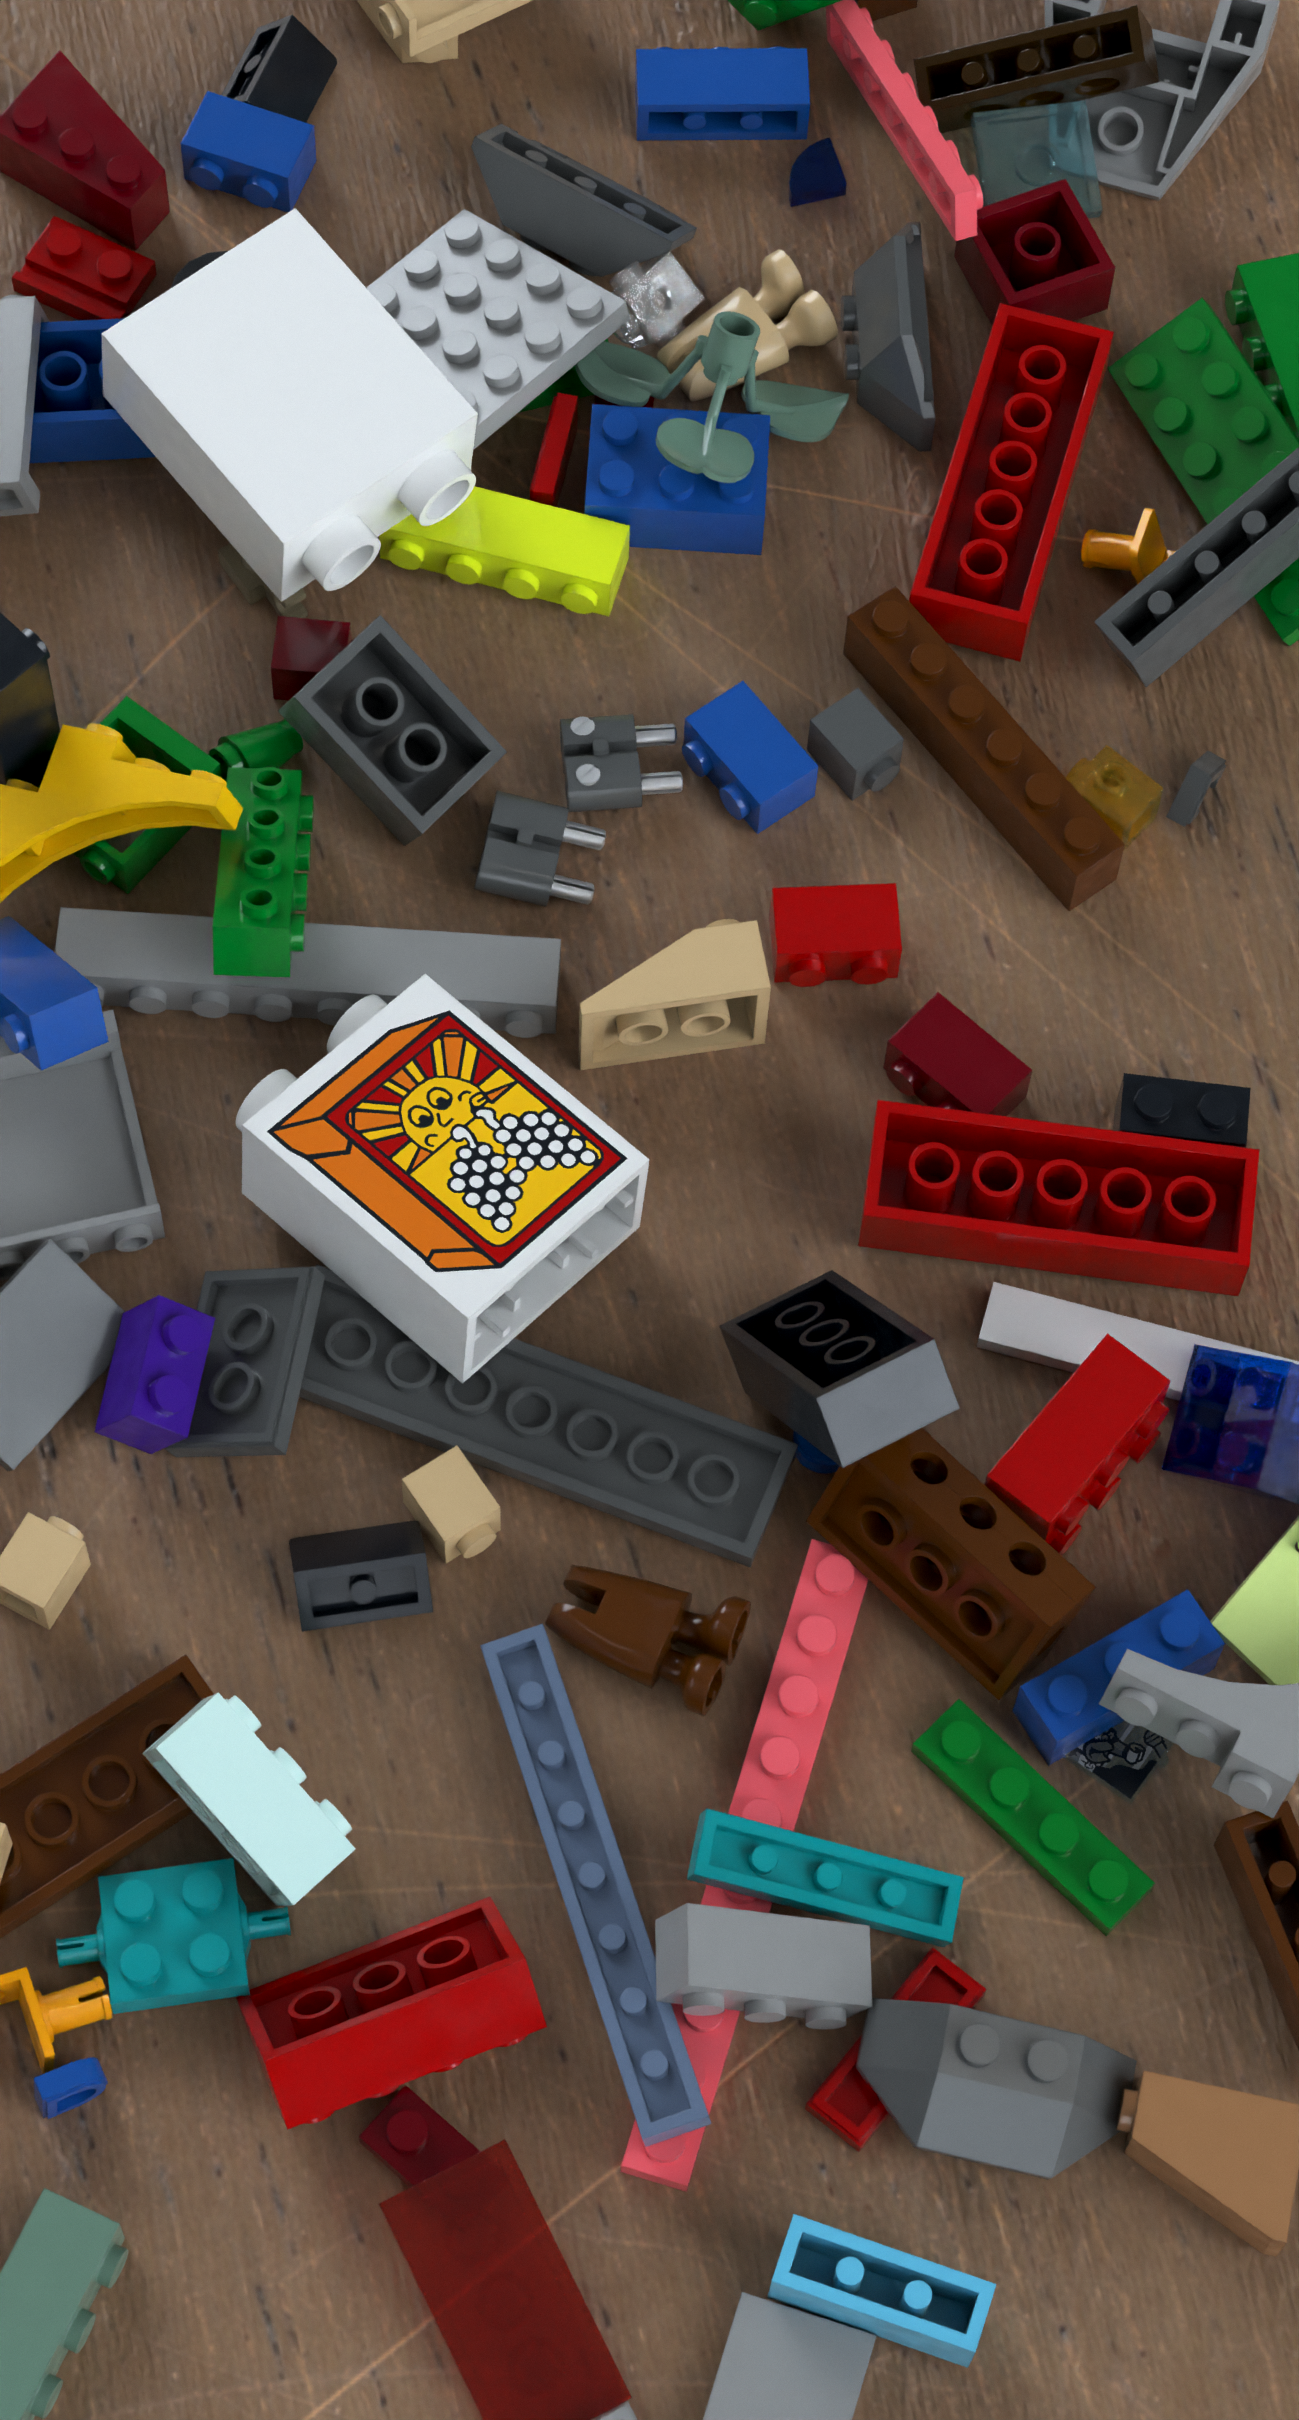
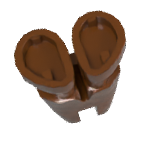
(639, 1624)

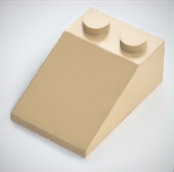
(685, 1000)

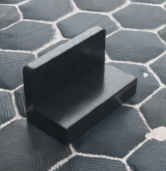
(282, 70)
(360, 1575)

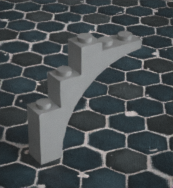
(1233, 1724)

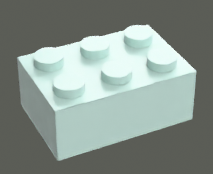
(251, 1798)

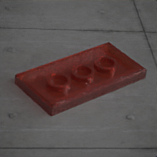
(503, 2293)

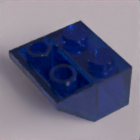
(1238, 1424)

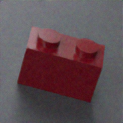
(954, 1062)

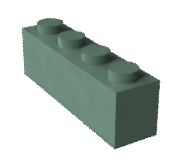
(48, 2297)

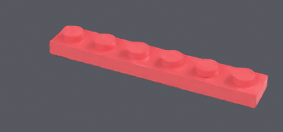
(904, 118)

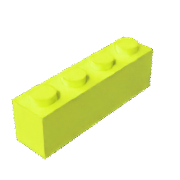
(519, 549)

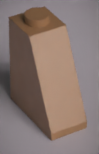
(1218, 2150)

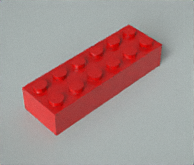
(1010, 480)
(1059, 1198)

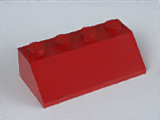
(391, 2012)

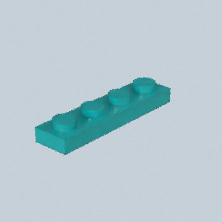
(825, 1878)

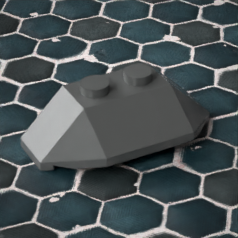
(572, 207)
(892, 338)
(992, 2085)

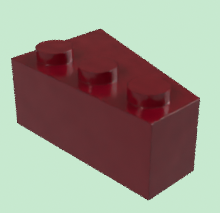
(82, 155)

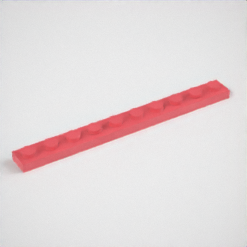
(770, 1793)

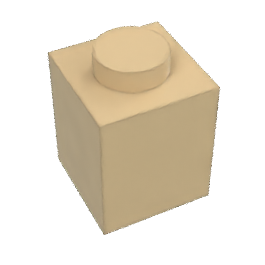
(452, 1506)
(42, 1568)

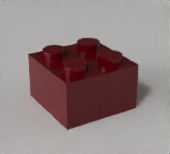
(1037, 256)

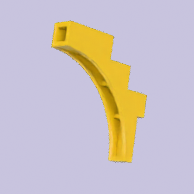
(98, 793)

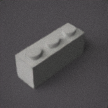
(763, 1965)

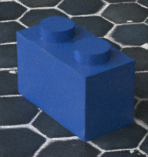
(248, 152)
(748, 758)

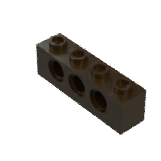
(1039, 67)

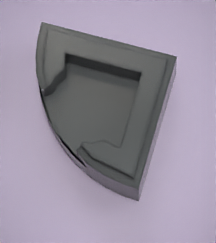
(1201, 775)

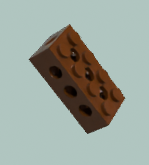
(952, 1558)

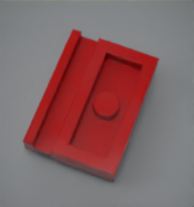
(83, 273)

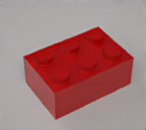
(1082, 1443)

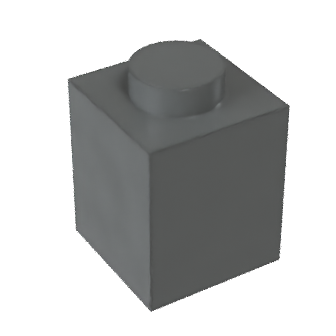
(855, 745)

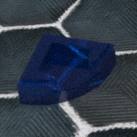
(816, 175)

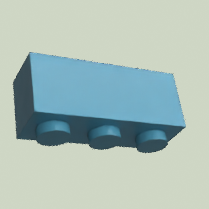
(881, 2290)

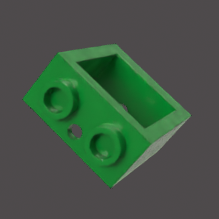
(156, 741)

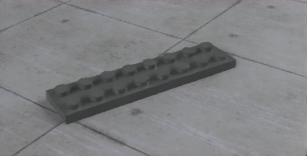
(556, 1428)

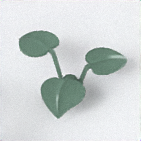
(727, 354)

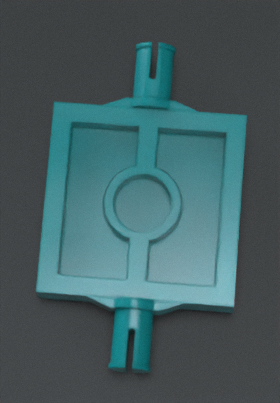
(173, 1936)

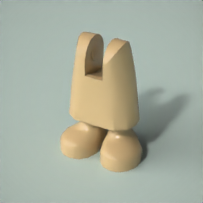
(782, 294)

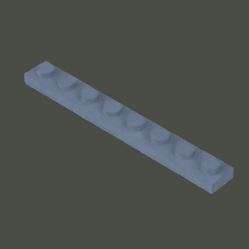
(595, 1886)

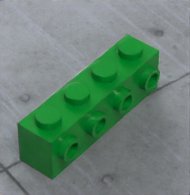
(260, 877)

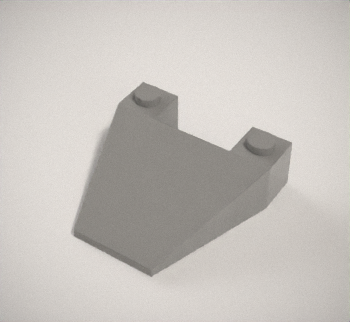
(1155, 130)

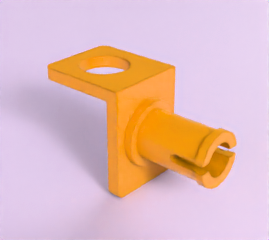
(1131, 553)
(55, 2011)

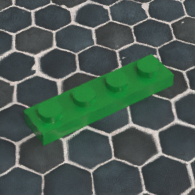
(1032, 1817)

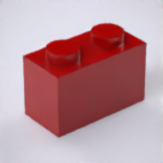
(835, 934)

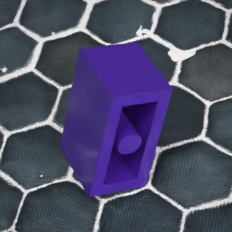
(155, 1375)

